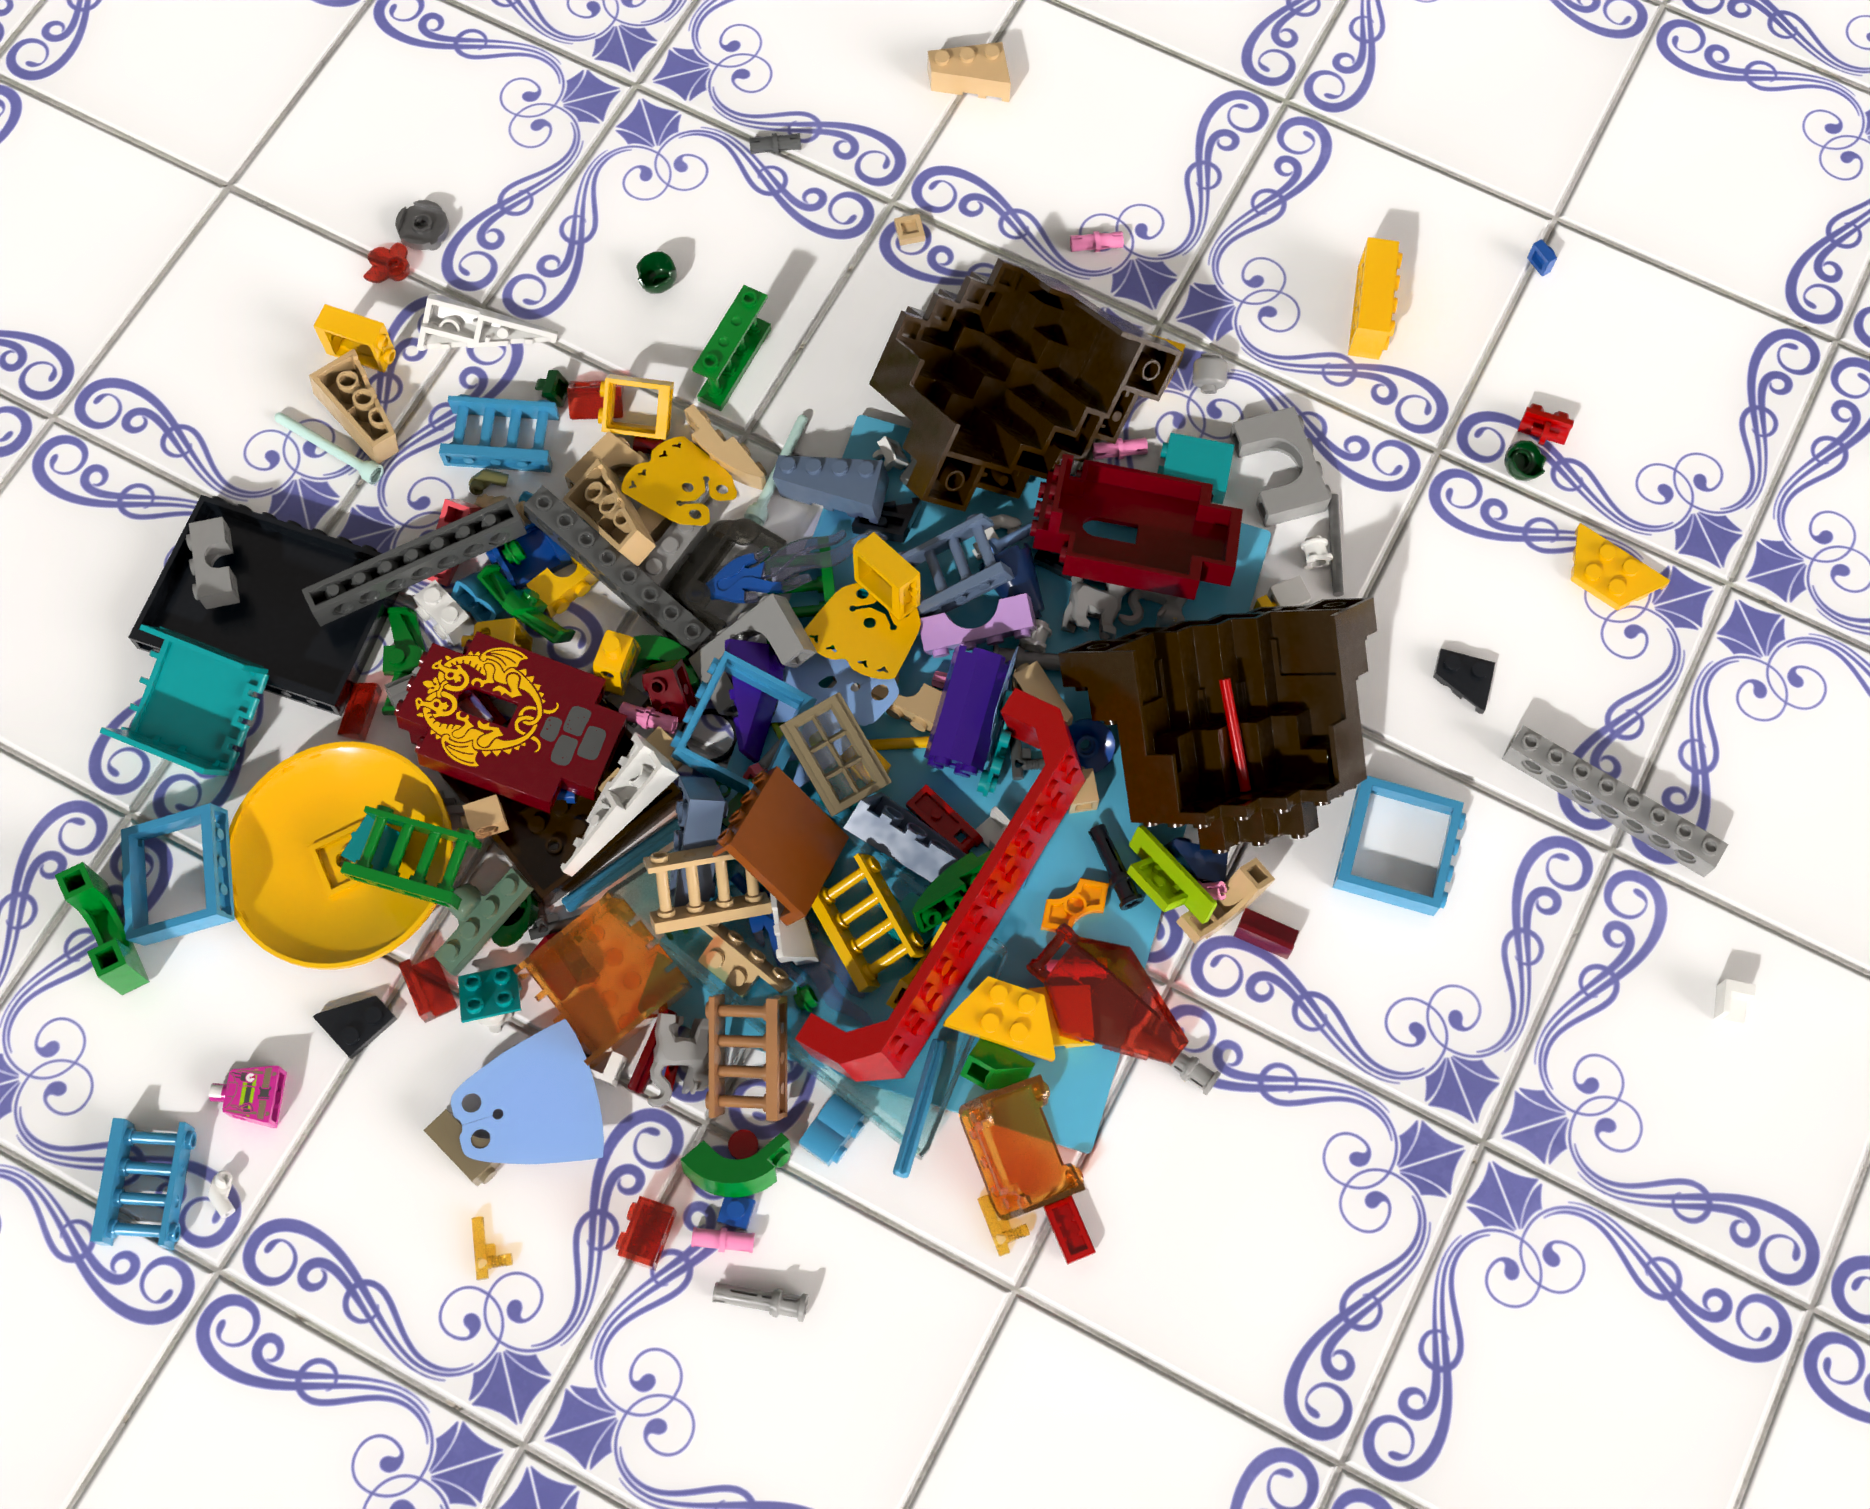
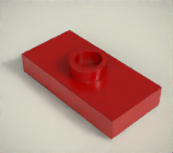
(1069, 1230)

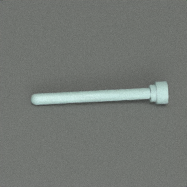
(369, 470)
(758, 510)

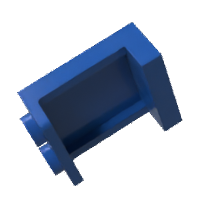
(540, 552)

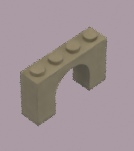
(445, 1133)

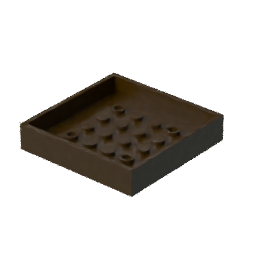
(534, 831)

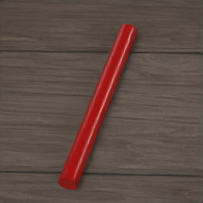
(1234, 734)

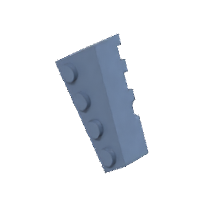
(834, 483)
(700, 825)
(902, 836)

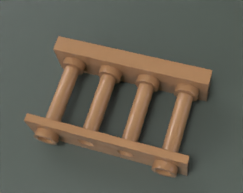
(773, 1042)

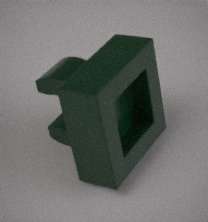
(553, 387)

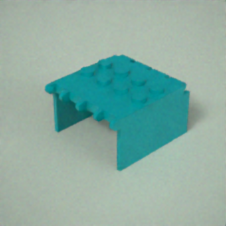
(194, 704)

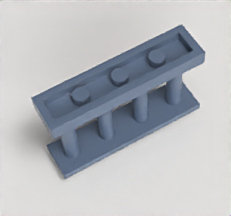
(970, 584)

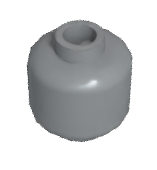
(1210, 373)

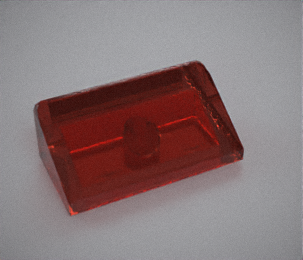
(360, 711)

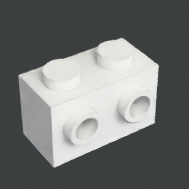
(444, 613)

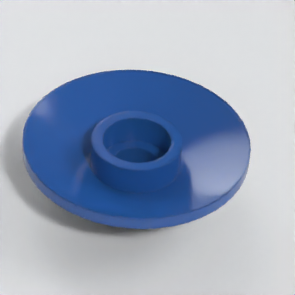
(1100, 746)

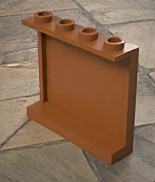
(783, 841)

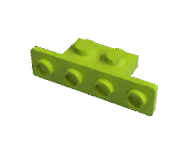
(1166, 878)

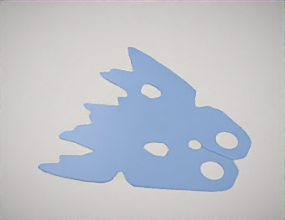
(861, 704)

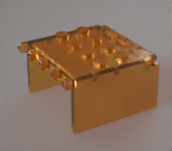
(605, 976)

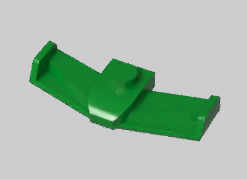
(523, 605)
(405, 655)

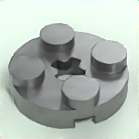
(425, 238)

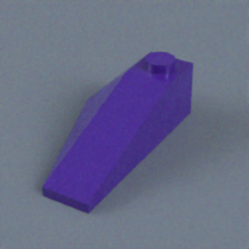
(753, 705)

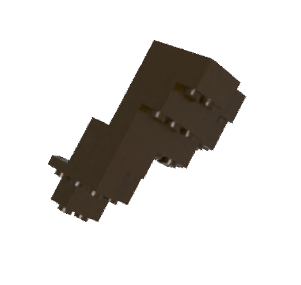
(1012, 381)
(1293, 704)

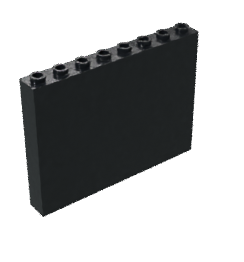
(273, 617)

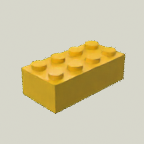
(1375, 298)

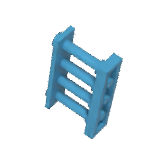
(506, 457)
(118, 1166)

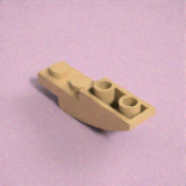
(727, 453)

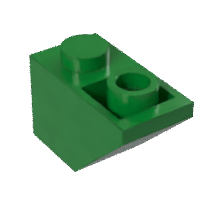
(995, 1066)

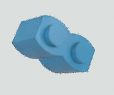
(475, 598)
(832, 1130)

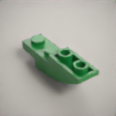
(947, 891)

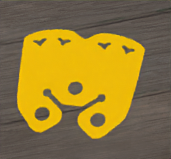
(665, 478)
(855, 642)

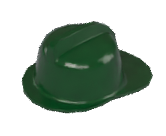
(517, 923)

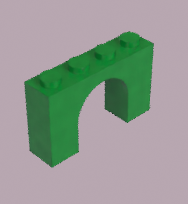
(115, 957)

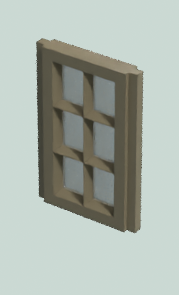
(835, 754)

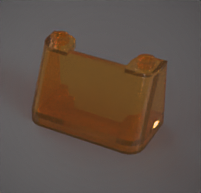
(1018, 1149)

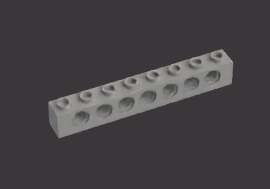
(1615, 802)

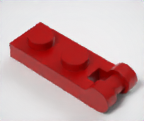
(943, 819)

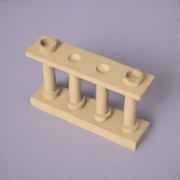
(697, 912)

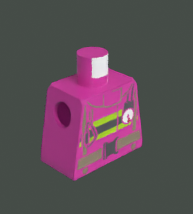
(252, 1094)

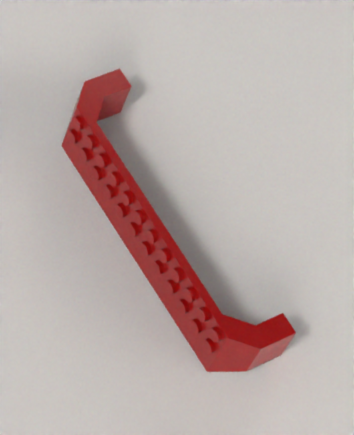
(892, 1046)

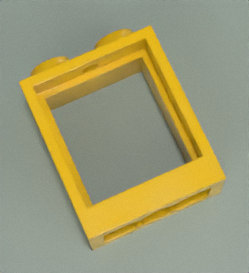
(344, 331)
(664, 408)
(886, 575)

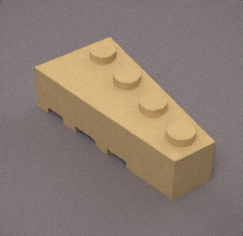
(354, 403)
(610, 512)

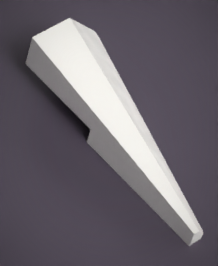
(459, 324)
(636, 785)
(792, 940)

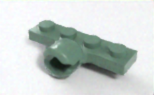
(480, 918)

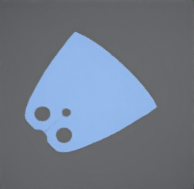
(544, 1099)

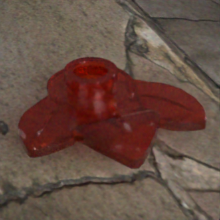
(388, 264)

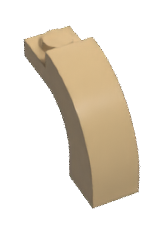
(1242, 890)

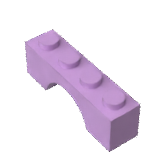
(1012, 618)

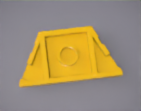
(1610, 571)
(1006, 1017)

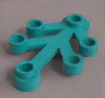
(988, 780)

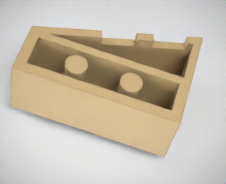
(970, 70)

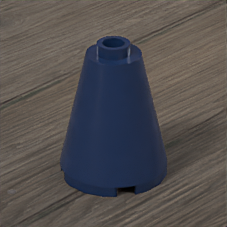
(1025, 576)

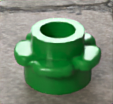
(514, 552)
(806, 998)

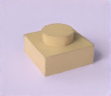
(909, 229)

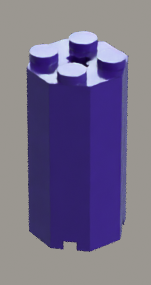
(967, 711)

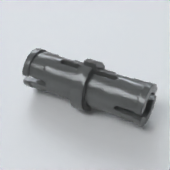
(775, 143)

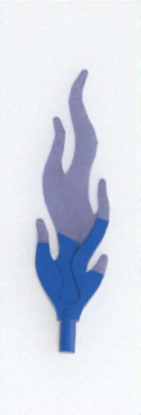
(771, 576)
(816, 971)

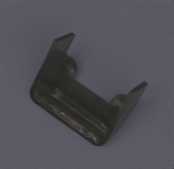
(689, 583)

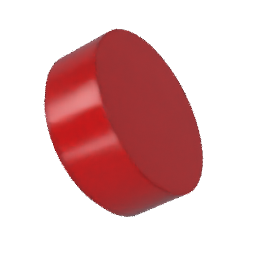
(743, 1144)

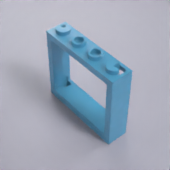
(755, 678)
(216, 875)
(1386, 893)

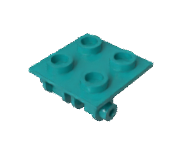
(489, 993)

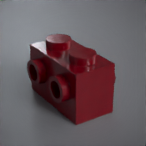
(669, 688)

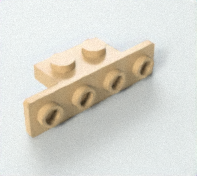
(738, 963)

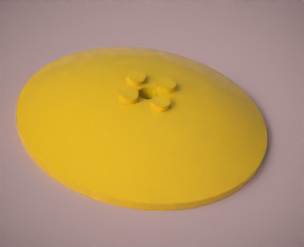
(291, 846)

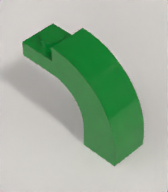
(661, 649)
(736, 1177)

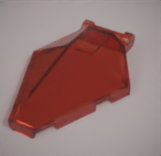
(1107, 998)

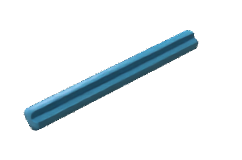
(620, 867)
(920, 1108)

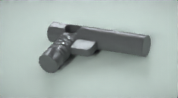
(1022, 756)
(550, 921)

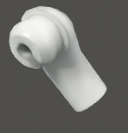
(219, 1193)

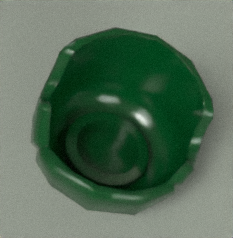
(656, 272)
(1524, 461)

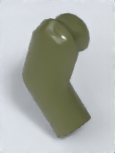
(486, 478)

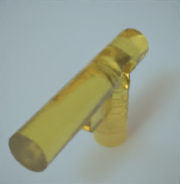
(1000, 1227)
(486, 1251)

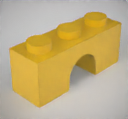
(561, 591)

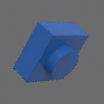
(1542, 257)
(736, 1212)

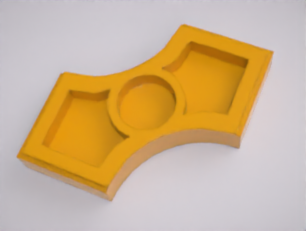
(1085, 899)

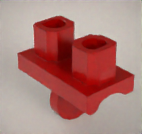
(1545, 425)

